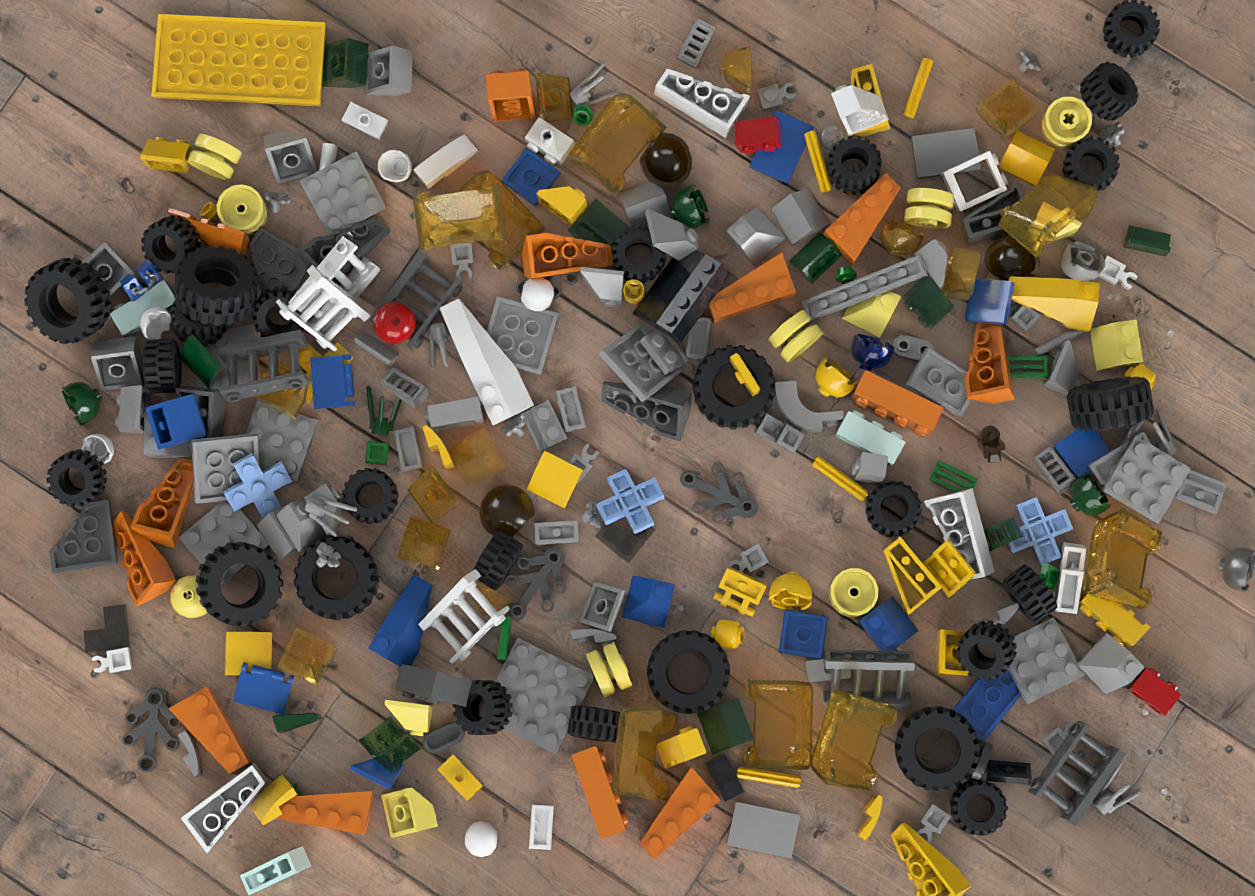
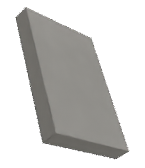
(944, 150)
(940, 382)
(763, 830)

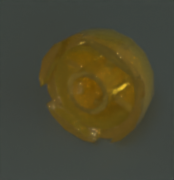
(900, 238)

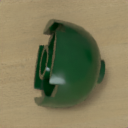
(690, 208)
(82, 401)
(1088, 496)

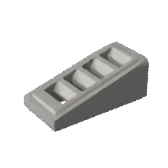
(699, 24)
(416, 395)
(1060, 466)

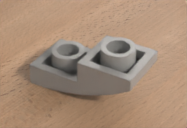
(601, 637)

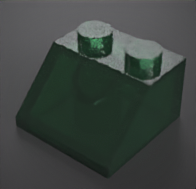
(345, 64)
(927, 303)
(725, 726)

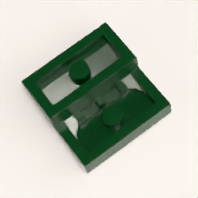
(200, 361)

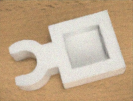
(1115, 272)
(116, 660)

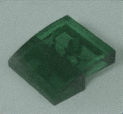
(598, 225)
(389, 744)

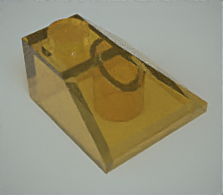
(737, 69)
(424, 543)

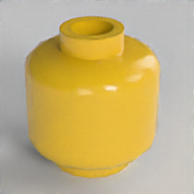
(1142, 371)
(728, 633)

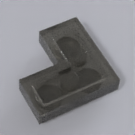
(622, 543)
(115, 633)

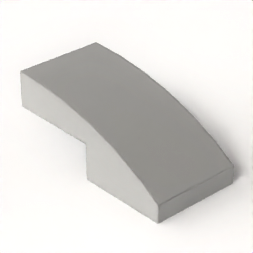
(1022, 315)
(779, 433)
(1005, 614)
(193, 759)

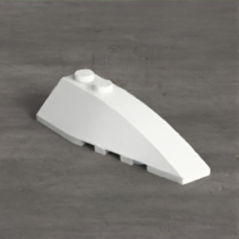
(488, 367)

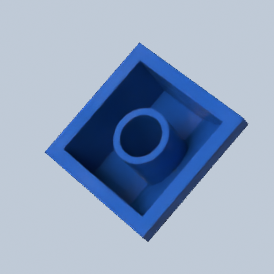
(888, 626)

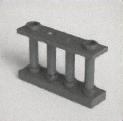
(407, 281)
(261, 347)
(872, 660)
(1097, 774)

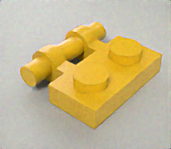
(742, 586)

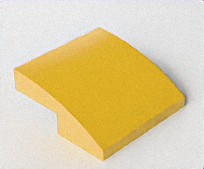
(436, 444)
(554, 479)
(949, 568)
(247, 647)
(270, 798)
(872, 810)

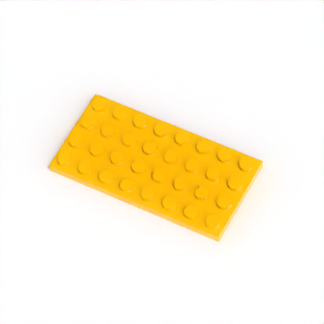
(239, 60)

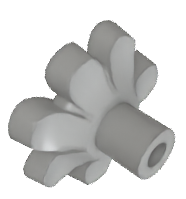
(1028, 62)
(1112, 134)
(276, 200)
(514, 425)
(592, 515)
(327, 556)

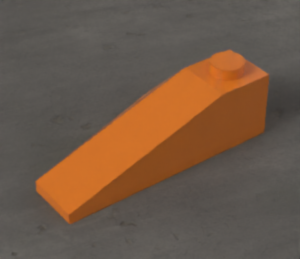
(216, 236)
(557, 254)
(989, 367)
(165, 509)
(146, 567)

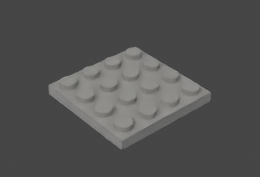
(541, 694)

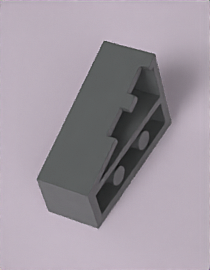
(983, 223)
(211, 407)
(432, 686)

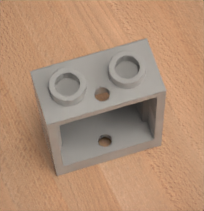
(455, 414)

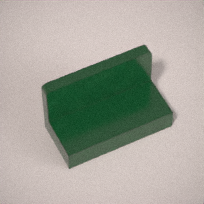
(1147, 241)
(816, 257)

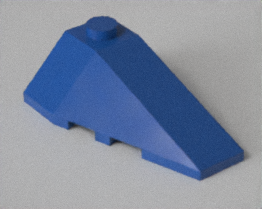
(400, 633)

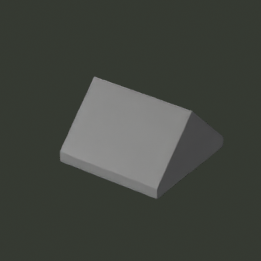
(642, 198)
(799, 216)
(602, 607)

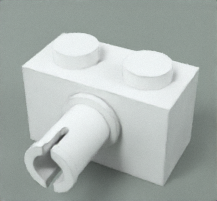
(549, 142)

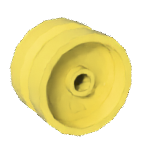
(1066, 110)
(214, 157)
(246, 198)
(929, 208)
(792, 333)
(851, 605)
(609, 669)

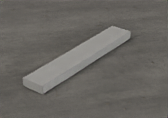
(865, 287)

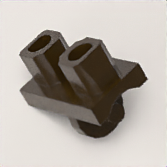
(991, 444)

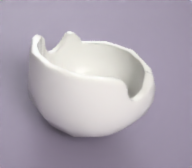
(395, 166)
(537, 294)
(154, 322)
(100, 446)
(481, 839)

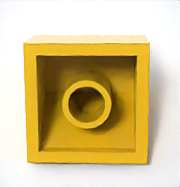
(167, 155)
(563, 203)

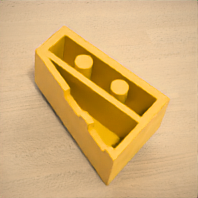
(866, 79)
(909, 575)
(1114, 619)
(681, 747)

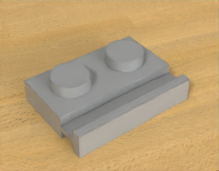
(664, 351)
(544, 426)
(1201, 491)

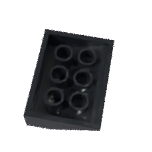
(682, 294)

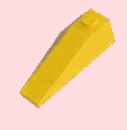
(927, 866)

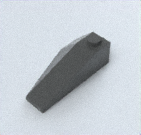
(363, 234)
(664, 410)

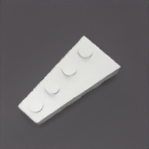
(702, 101)
(858, 108)
(962, 525)
(219, 810)

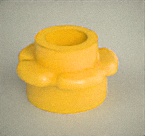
(209, 211)

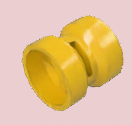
(633, 287)

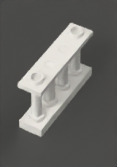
(353, 284)
(329, 290)
(445, 608)

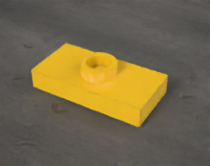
(743, 374)
(460, 777)

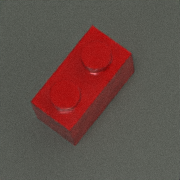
(758, 135)
(1154, 691)

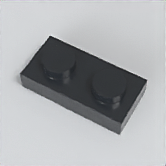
(1008, 772)
(724, 777)

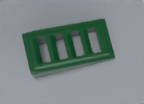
(1013, 529)
(292, 721)

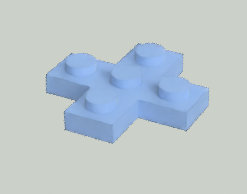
(257, 485)
(630, 501)
(1040, 531)

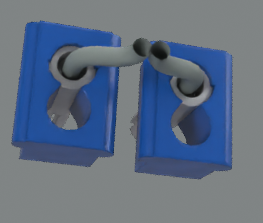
(133, 286)

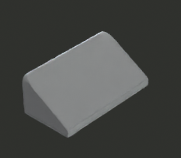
(376, 348)

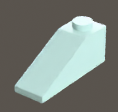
(275, 870)

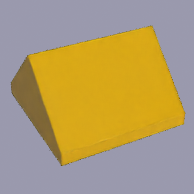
(1026, 158)
(946, 653)

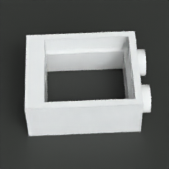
(954, 189)

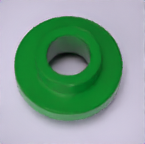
(580, 119)
(845, 275)

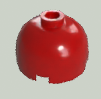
(394, 322)

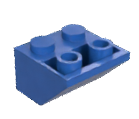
(176, 421)

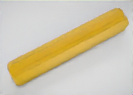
(918, 88)
(818, 161)
(840, 478)
(768, 777)

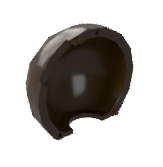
(666, 160)
(1009, 258)
(506, 510)

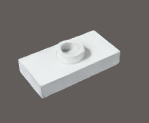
(365, 121)
(541, 827)

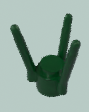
(380, 425)

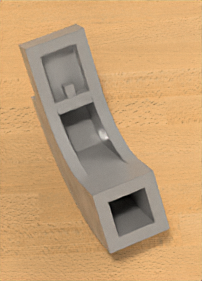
(797, 414)

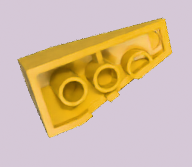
(1064, 300)

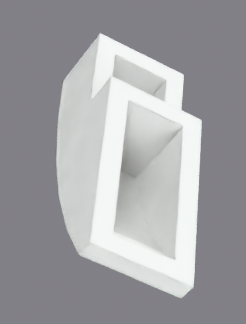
(445, 161)
(1070, 577)

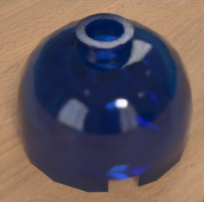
(871, 352)

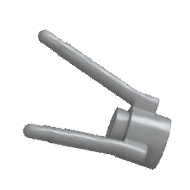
(580, 93)
(439, 334)
(1166, 444)
(317, 506)
(1105, 802)

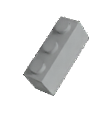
(869, 468)

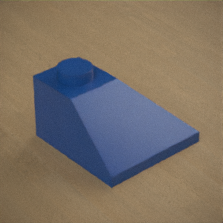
(648, 601)
(376, 772)

